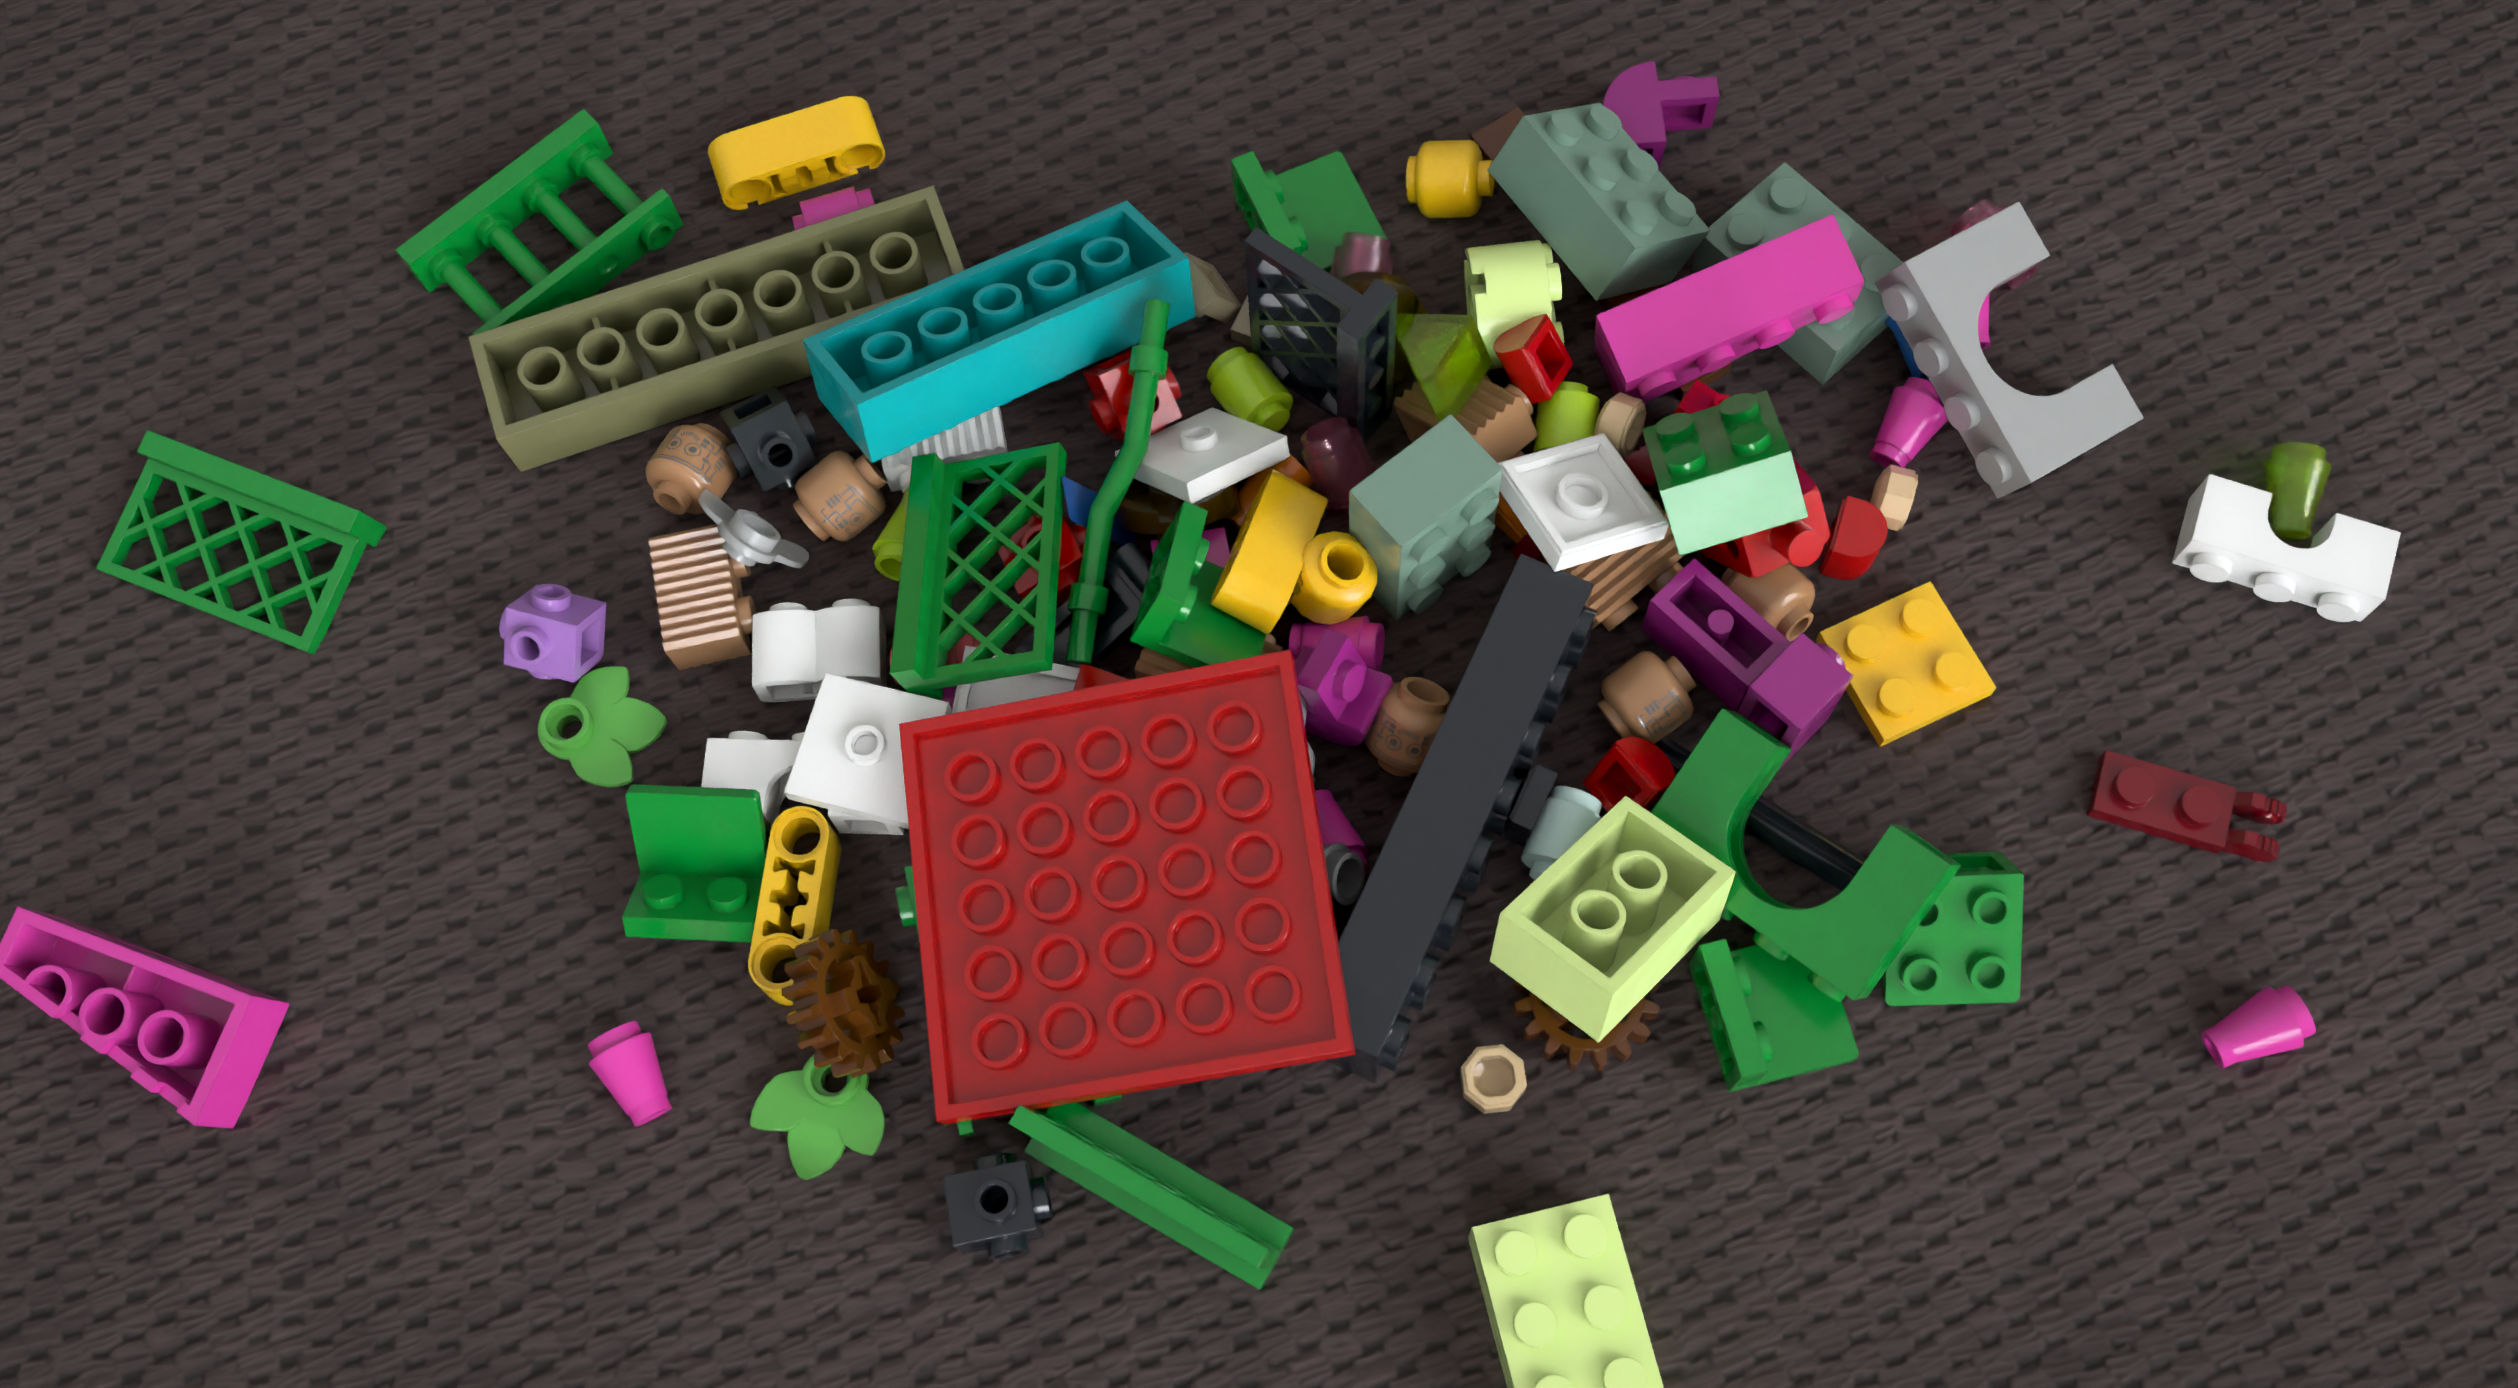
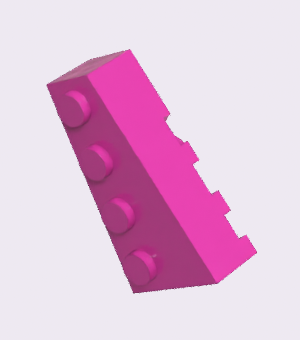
(1727, 311)
(157, 1017)

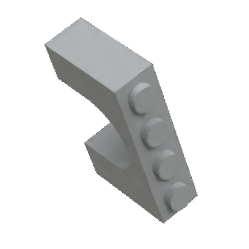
(1938, 311)

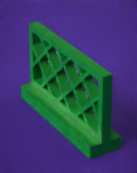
(243, 491)
(930, 576)
(1156, 1189)

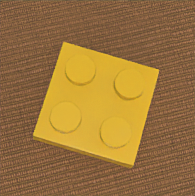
(1907, 663)

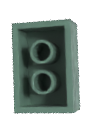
(1598, 199)
(1783, 205)
(1427, 516)

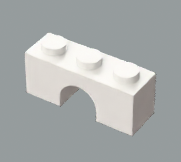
(2231, 540)
(765, 765)

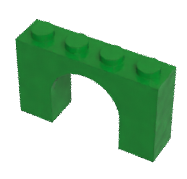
(1841, 941)

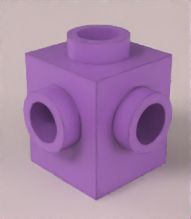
(553, 633)

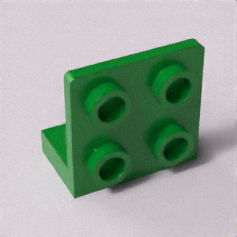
(1305, 205)
(1176, 599)
(697, 862)
(1967, 941)
(1767, 1016)

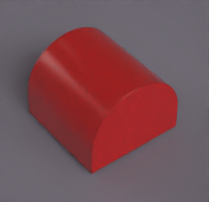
(1534, 357)
(1854, 539)
(1631, 770)

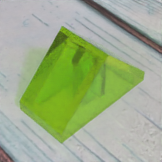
(1445, 358)

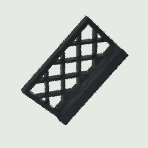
(1322, 352)

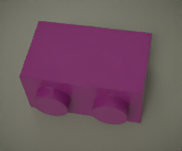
(1712, 633)
(1797, 692)

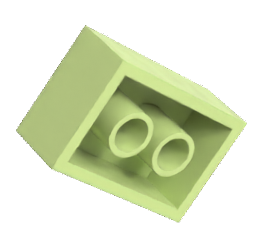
(1611, 917)
(1564, 1299)

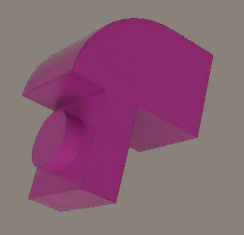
(1656, 106)
(1339, 689)

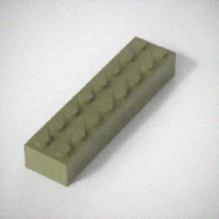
(701, 330)

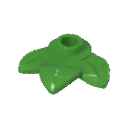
(610, 727)
(817, 1120)

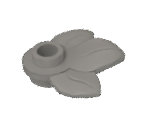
(749, 536)

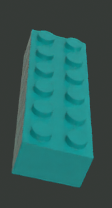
(997, 330)

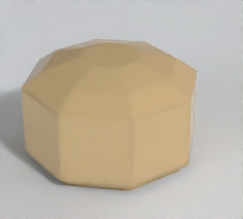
(1622, 422)
(1894, 494)
(1493, 1079)

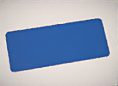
(1078, 504)

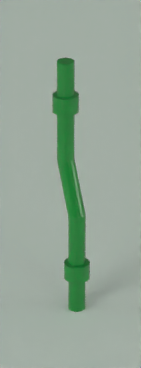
(1088, 596)

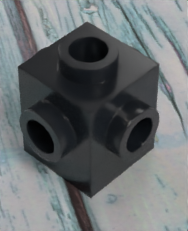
(770, 440)
(973, 1198)

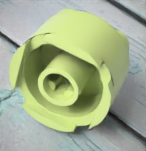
(1510, 286)

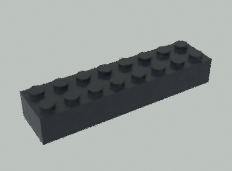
(1455, 803)

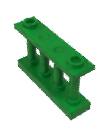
(530, 187)

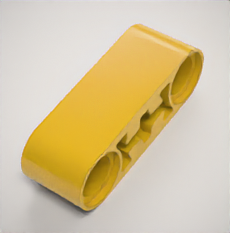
(795, 152)
(1269, 552)
(817, 882)

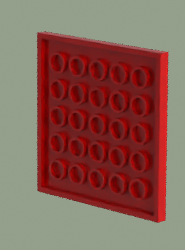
(1121, 890)

